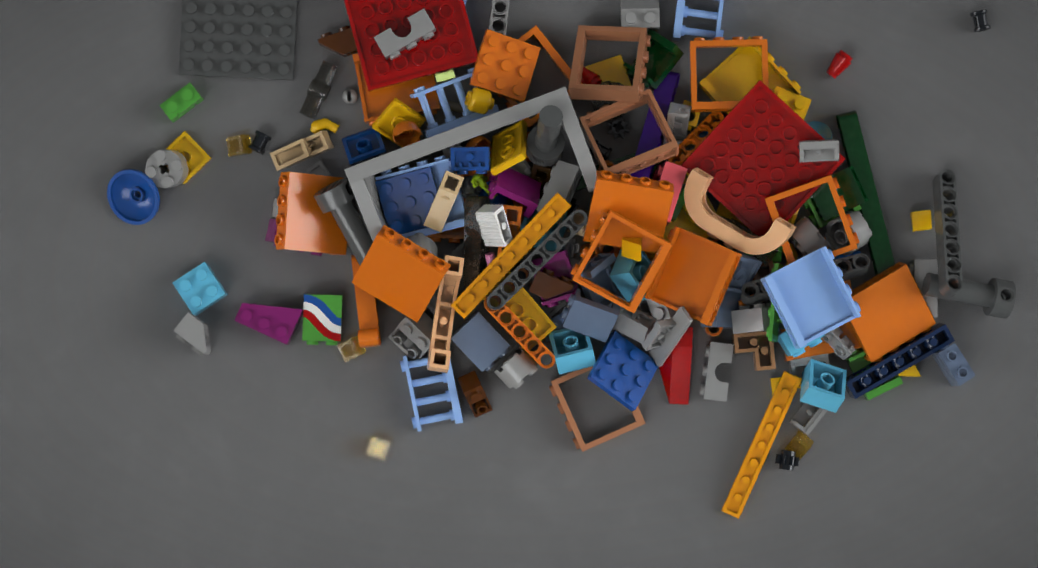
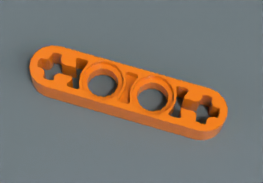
(693, 137)

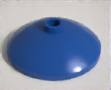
(127, 202)

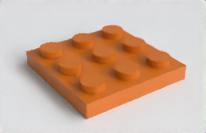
(505, 65)

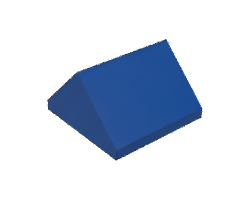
(363, 146)

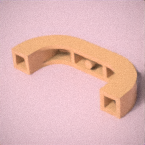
(718, 227)
(443, 318)

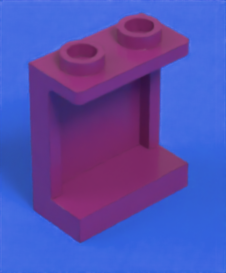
(516, 187)
(561, 266)

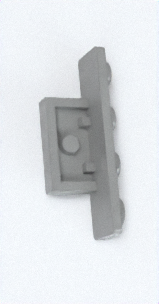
(666, 335)

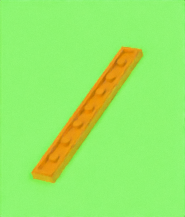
(511, 255)
(761, 444)

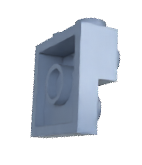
(744, 272)

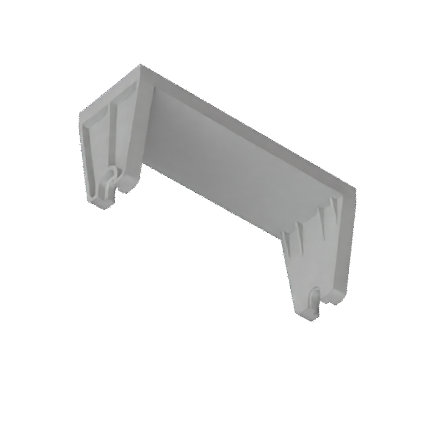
(362, 176)

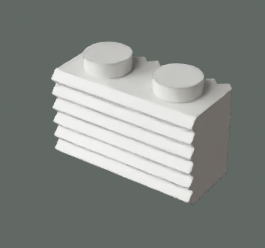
(494, 225)

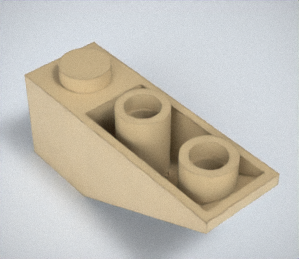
(443, 201)

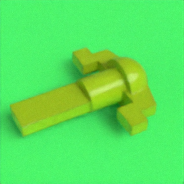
(480, 179)

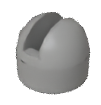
(353, 96)

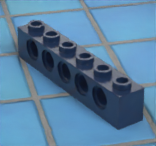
(898, 361)

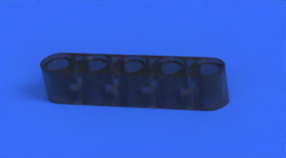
(473, 243)

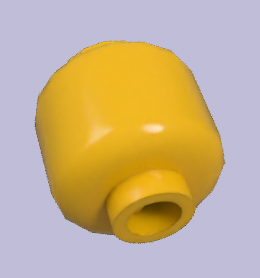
(479, 100)

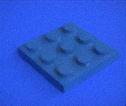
(407, 199)
(623, 371)

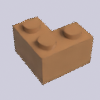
(760, 346)

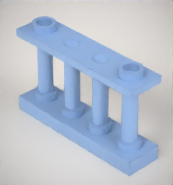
(683, 11)
(450, 120)
(450, 395)

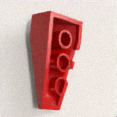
(677, 370)

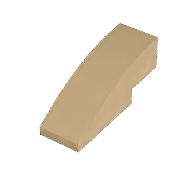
(302, 150)

